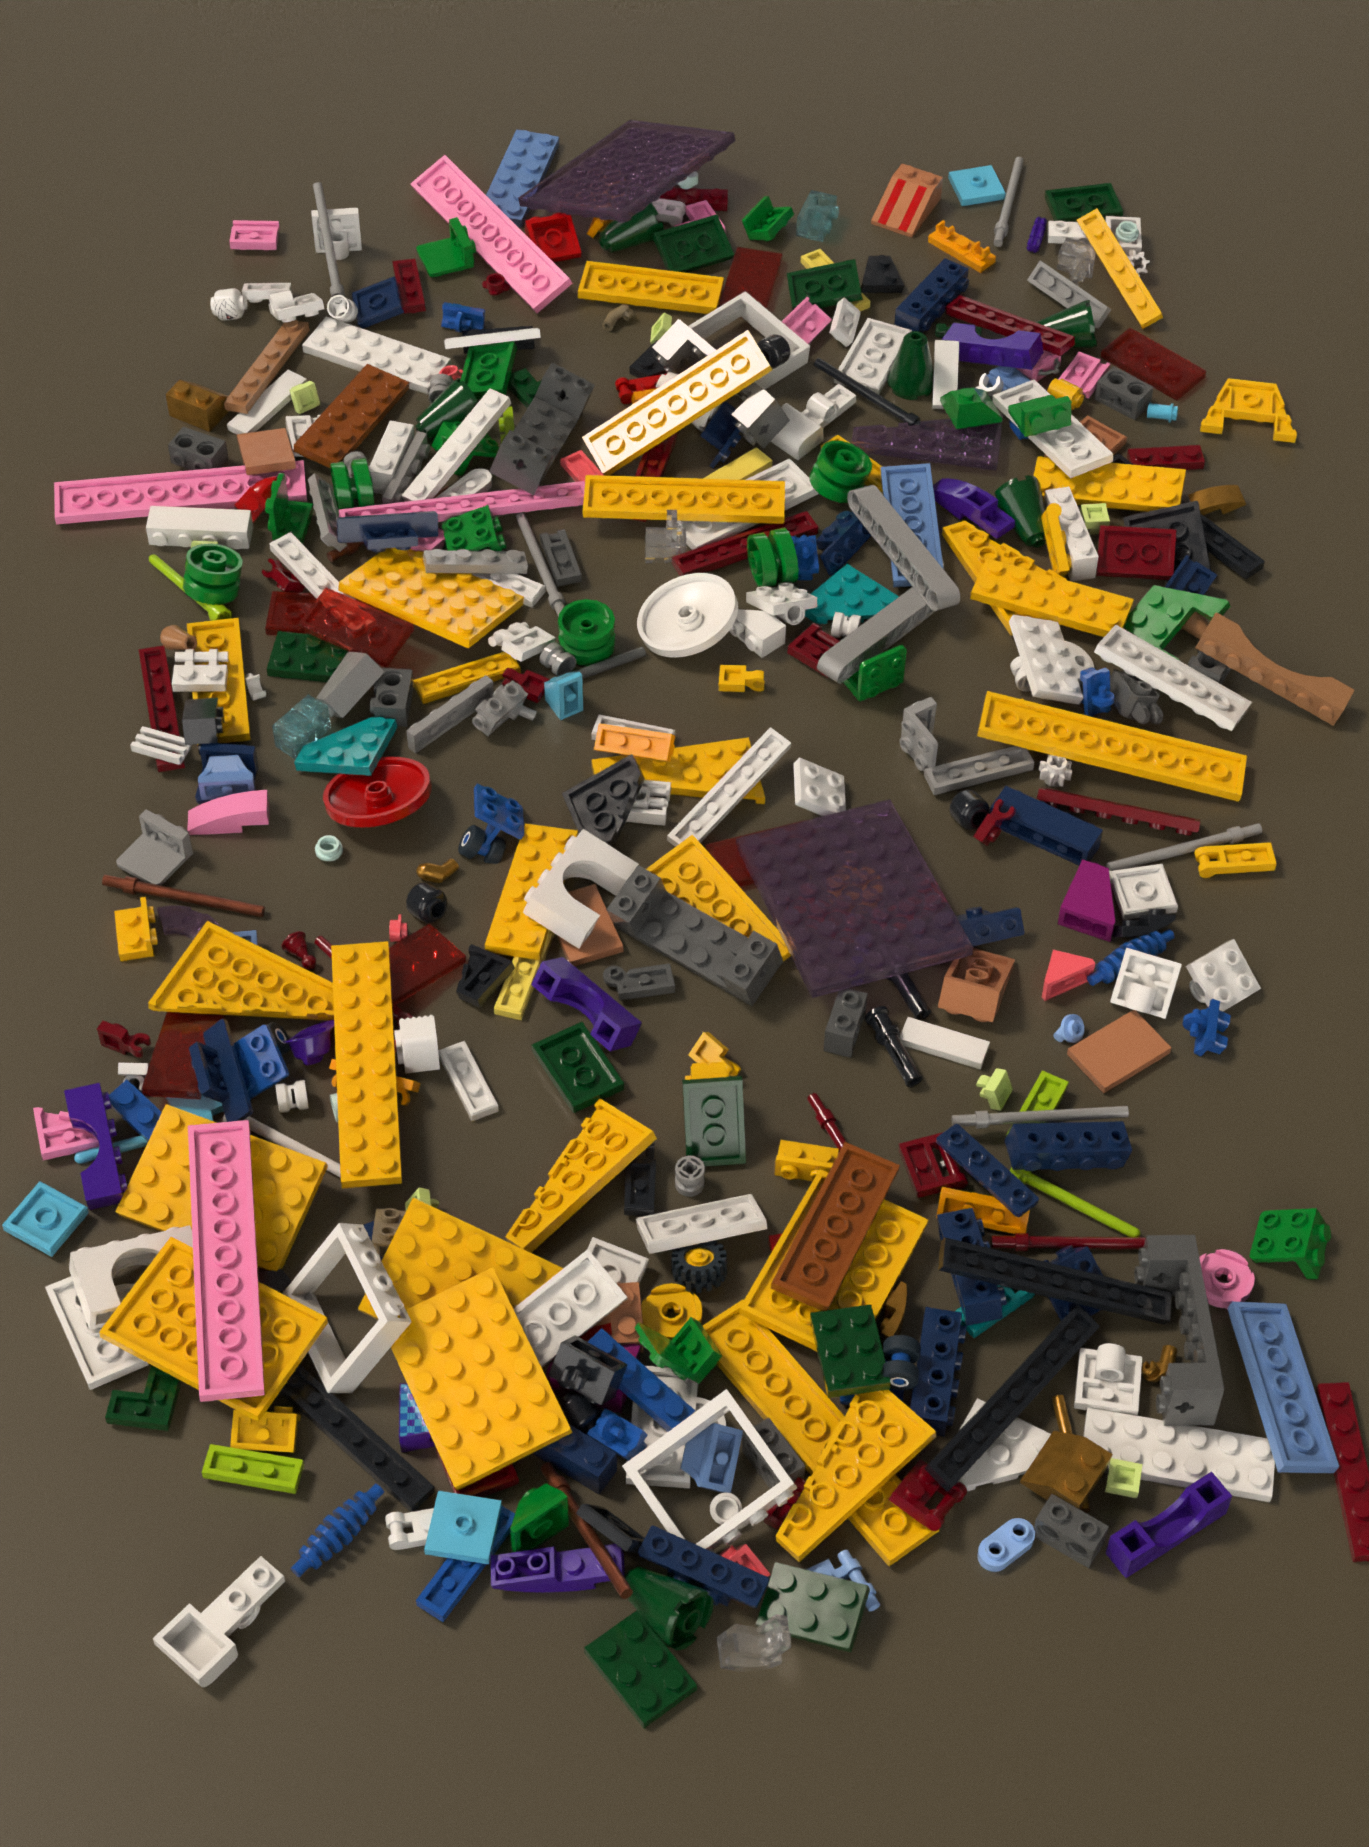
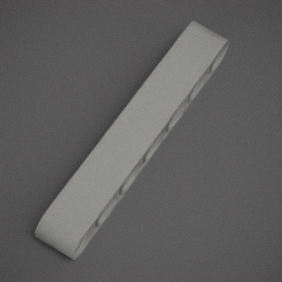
(903, 548)
(874, 636)

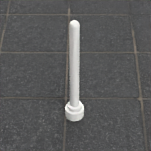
(287, 1142)

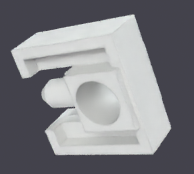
(640, 811)

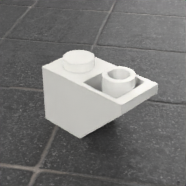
(759, 631)

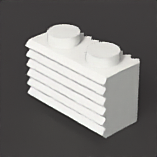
(417, 1044)

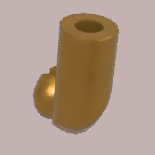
(1154, 1370)

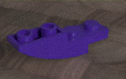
(970, 501)
(551, 1570)

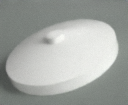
(687, 615)

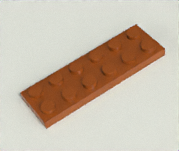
(351, 416)
(835, 1227)

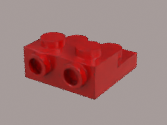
(554, 236)

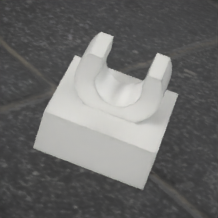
(133, 1071)

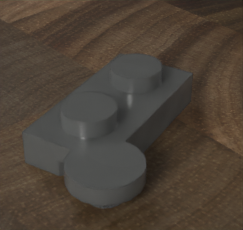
(640, 981)

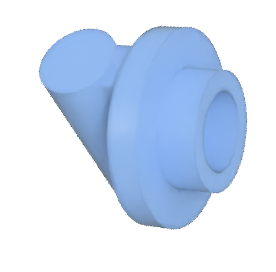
(1071, 1029)

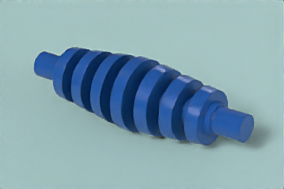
(1109, 968)
(337, 1530)

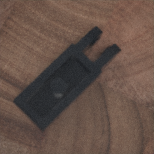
(640, 1185)

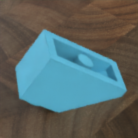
(565, 694)

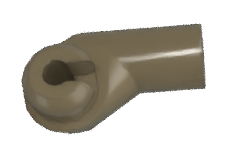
(614, 315)

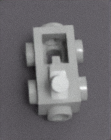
(504, 704)

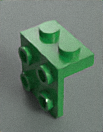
(450, 253)
(1041, 414)
(486, 447)
(287, 515)
(474, 531)
(878, 674)
(1292, 1236)
(688, 1354)

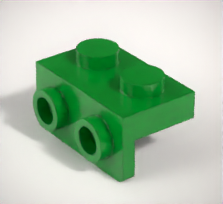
(765, 220)

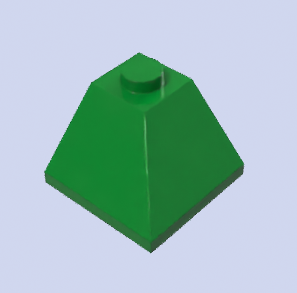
(970, 408)
(539, 1517)

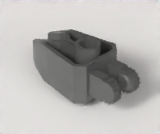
(1135, 698)

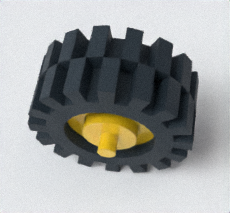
(700, 1265)

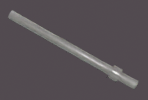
(1002, 227)
(336, 287)
(555, 598)
(1232, 835)
(983, 1119)

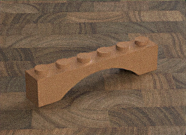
(1318, 695)

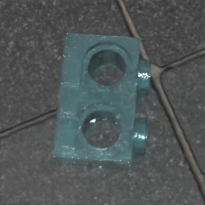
(817, 216)
(301, 726)

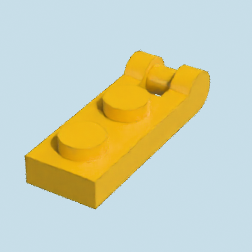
(1055, 540)
(1235, 859)

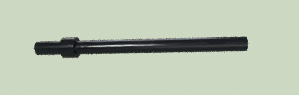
(910, 418)

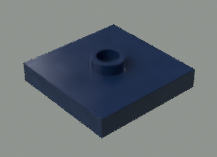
(378, 302)

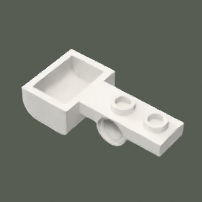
(1060, 230)
(806, 427)
(201, 1640)

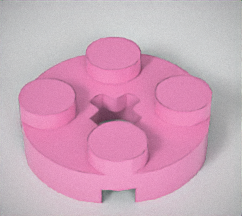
(1238, 1274)

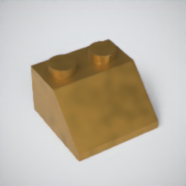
(196, 404)
(1067, 1468)

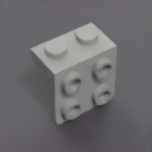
(917, 733)
(157, 851)

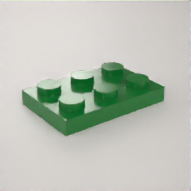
(489, 367)

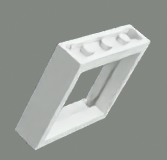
(763, 321)
(336, 1371)
(681, 1434)

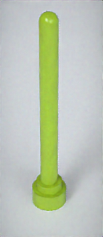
(215, 612)
(1077, 1203)

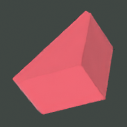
(1066, 973)

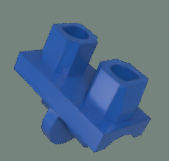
(462, 317)
(807, 556)
(1096, 691)
(1204, 1025)
(618, 1435)

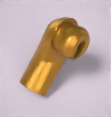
(437, 873)

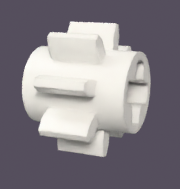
(1140, 261)
(1055, 770)

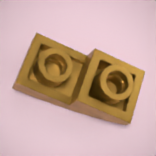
(1218, 497)
(894, 1313)

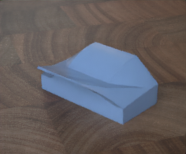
(225, 777)
(713, 1457)

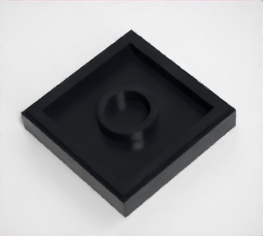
(611, 1527)

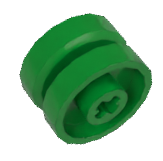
(839, 470)
(357, 486)
(772, 558)
(212, 573)
(587, 631)

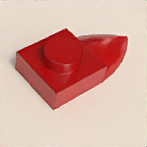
(255, 497)

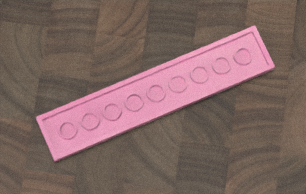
(494, 234)
(134, 494)
(225, 1262)

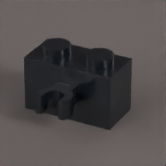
(202, 721)
(587, 1370)

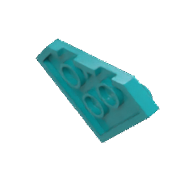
(850, 594)
(350, 750)

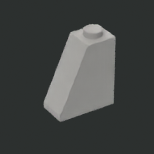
(349, 683)

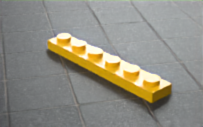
(1120, 268)

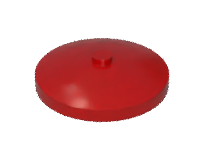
(386, 796)

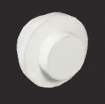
(724, 1507)

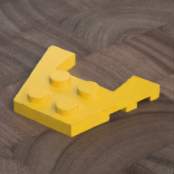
(1250, 402)

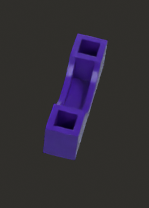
(1017, 351)
(565, 984)
(101, 1179)
(1146, 1541)

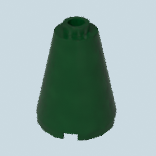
(634, 232)
(1076, 322)
(912, 368)
(450, 406)
(1025, 504)
(669, 1606)

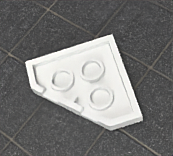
(1008, 1455)

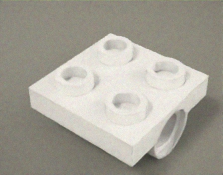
(344, 231)
(286, 307)
(781, 599)
(818, 788)
(1222, 976)
(1146, 983)
(1108, 1379)

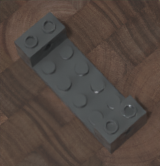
(757, 417)
(543, 429)
(694, 938)
(1193, 1389)

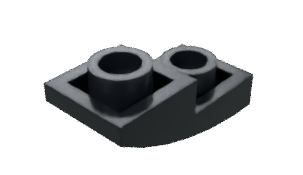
(1146, 924)

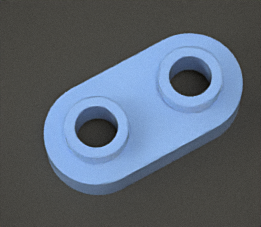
(1008, 1543)

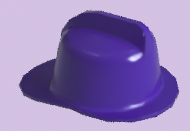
(312, 1042)

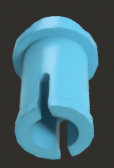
(1160, 411)

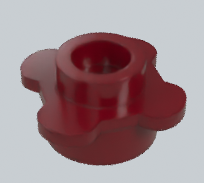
(495, 284)

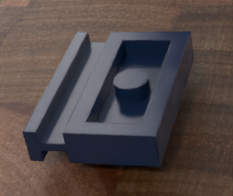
(1191, 577)

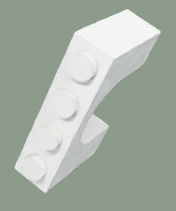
(555, 907)
(97, 1266)

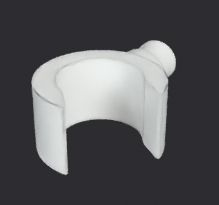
(997, 388)
(254, 686)

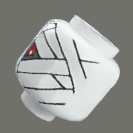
(228, 304)

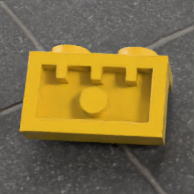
(135, 932)
(803, 1160)
(272, 1433)

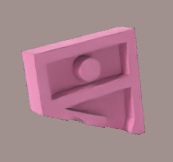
(59, 1137)

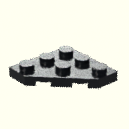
(1189, 532)
(606, 799)

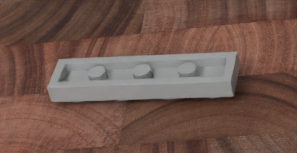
(1066, 291)
(407, 469)
(326, 510)
(475, 561)
(449, 714)
(978, 769)

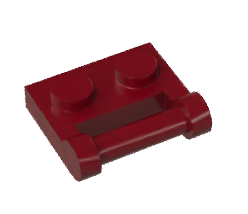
(809, 649)
(923, 1167)
(917, 1491)

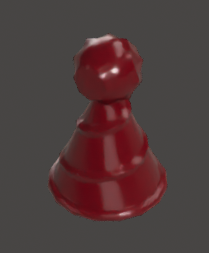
(296, 945)

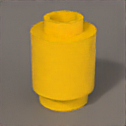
(1062, 388)

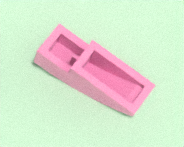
(229, 813)

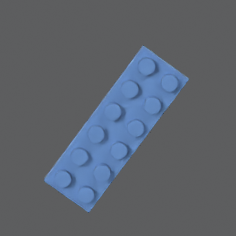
(521, 170)
(912, 496)
(1282, 1388)

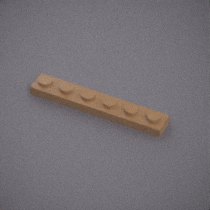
(266, 366)

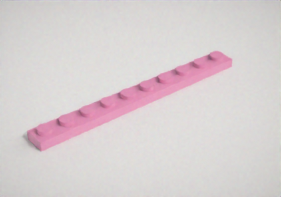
(499, 502)

